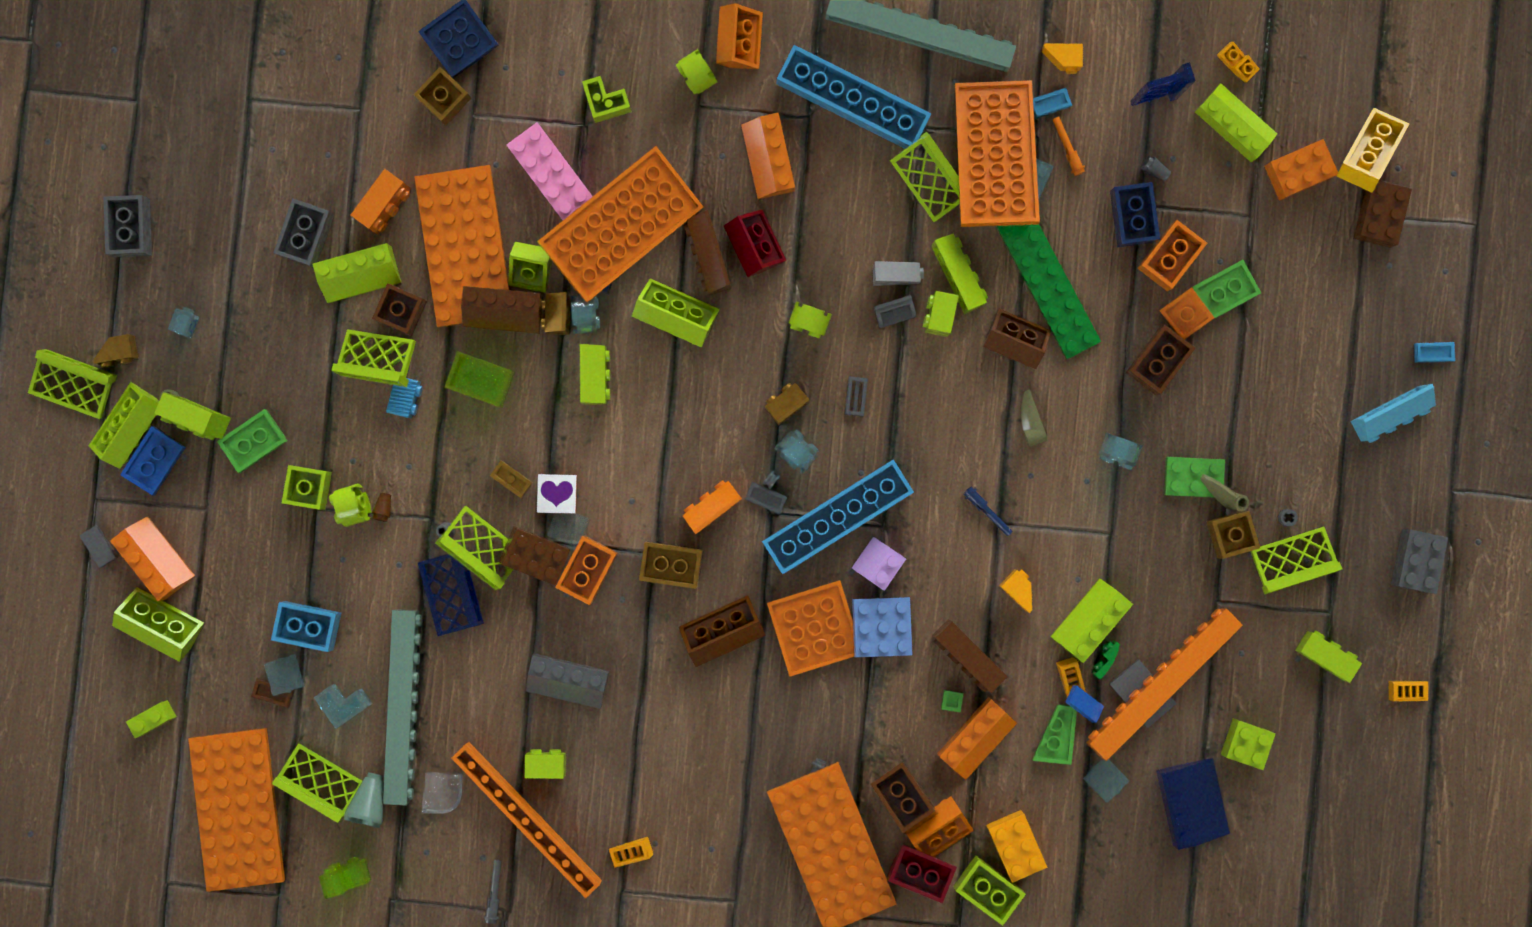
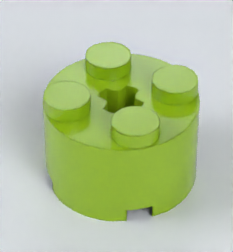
(697, 71)
(809, 319)
(350, 505)

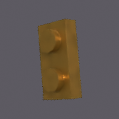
(511, 479)

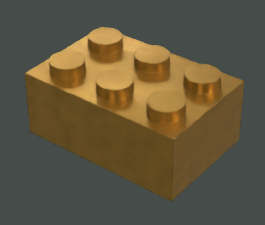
(670, 565)

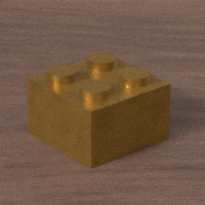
(442, 96)
(1233, 534)

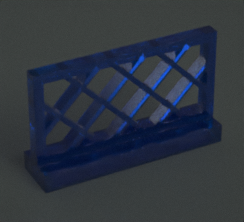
(1170, 85)
(466, 590)

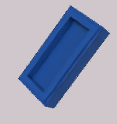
(1084, 704)

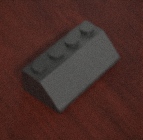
(567, 680)

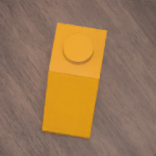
(1065, 56)
(1019, 589)

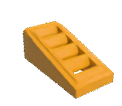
(1063, 669)
(1393, 690)
(646, 854)

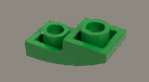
(1109, 652)

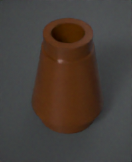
(382, 508)

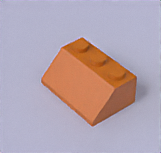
(739, 37)
(711, 506)
(941, 830)

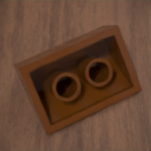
(1017, 339)

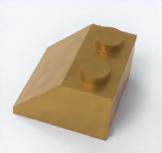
(556, 313)
(786, 403)

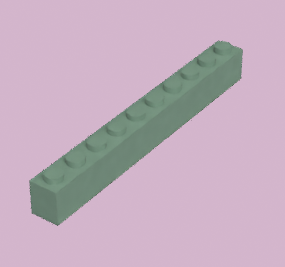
(922, 32)
(401, 707)

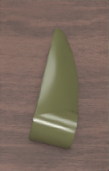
(1031, 421)
(1225, 495)

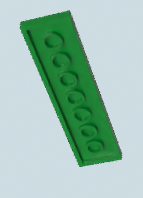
(1050, 288)

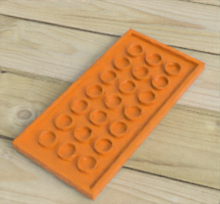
(996, 154)
(620, 224)
(460, 237)
(236, 809)
(831, 847)

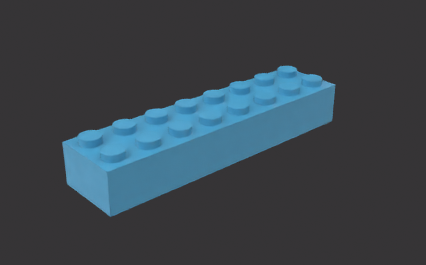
(852, 98)
(837, 516)

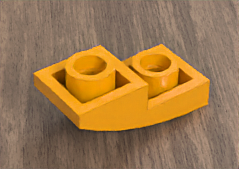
(1237, 62)

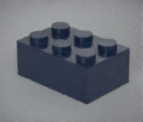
(1135, 214)

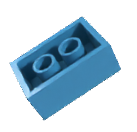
(306, 626)

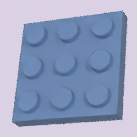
(882, 627)

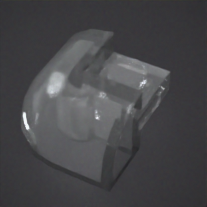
(442, 792)

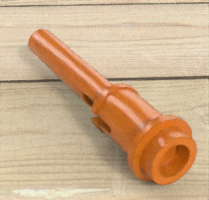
(1072, 156)

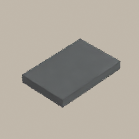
(1132, 679)

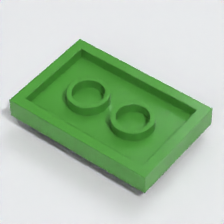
(1227, 289)
(252, 441)
(1184, 475)

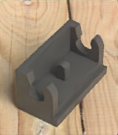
(894, 311)

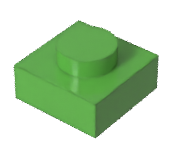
(952, 701)

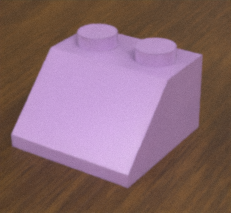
(878, 563)

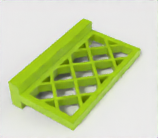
(941, 164)
(72, 367)
(368, 372)
(467, 558)
(1300, 576)
(305, 795)

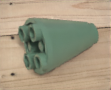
(367, 802)

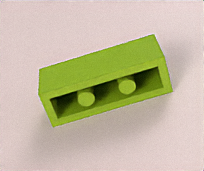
(1329, 656)

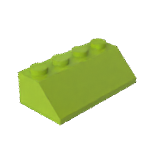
(1236, 123)
(357, 273)
(958, 273)
(675, 312)
(124, 426)
(1091, 620)
(157, 624)

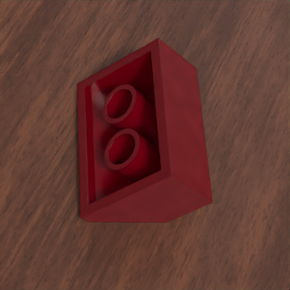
(754, 242)
(921, 873)

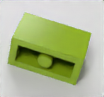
(151, 719)
(545, 764)

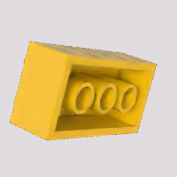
(1372, 150)

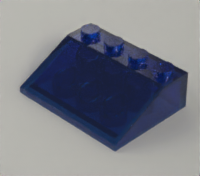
(1193, 803)

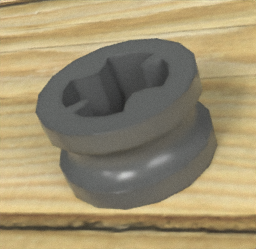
(771, 479)
(1287, 523)

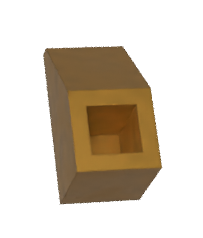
(117, 349)

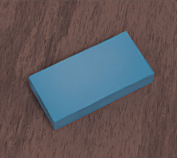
(1051, 103)
(1434, 352)

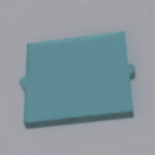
(568, 528)
(284, 675)
(1106, 779)

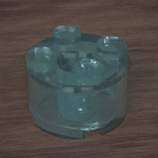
(584, 315)
(1120, 450)
(796, 451)

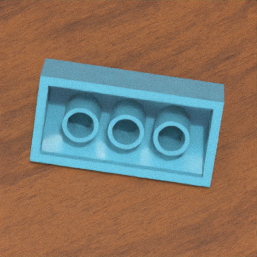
(1395, 412)

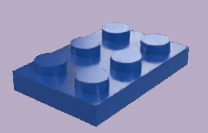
(153, 460)

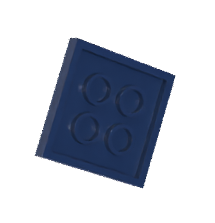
(458, 38)

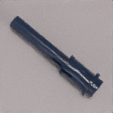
(981, 504)

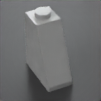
(897, 273)

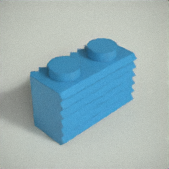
(403, 399)

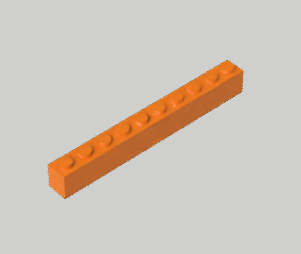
(1164, 683)
(527, 819)

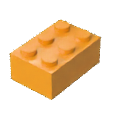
(1016, 846)

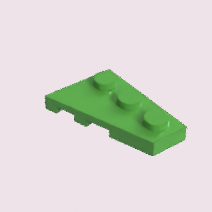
(1058, 738)

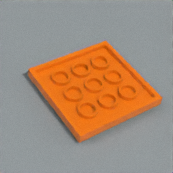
(813, 627)

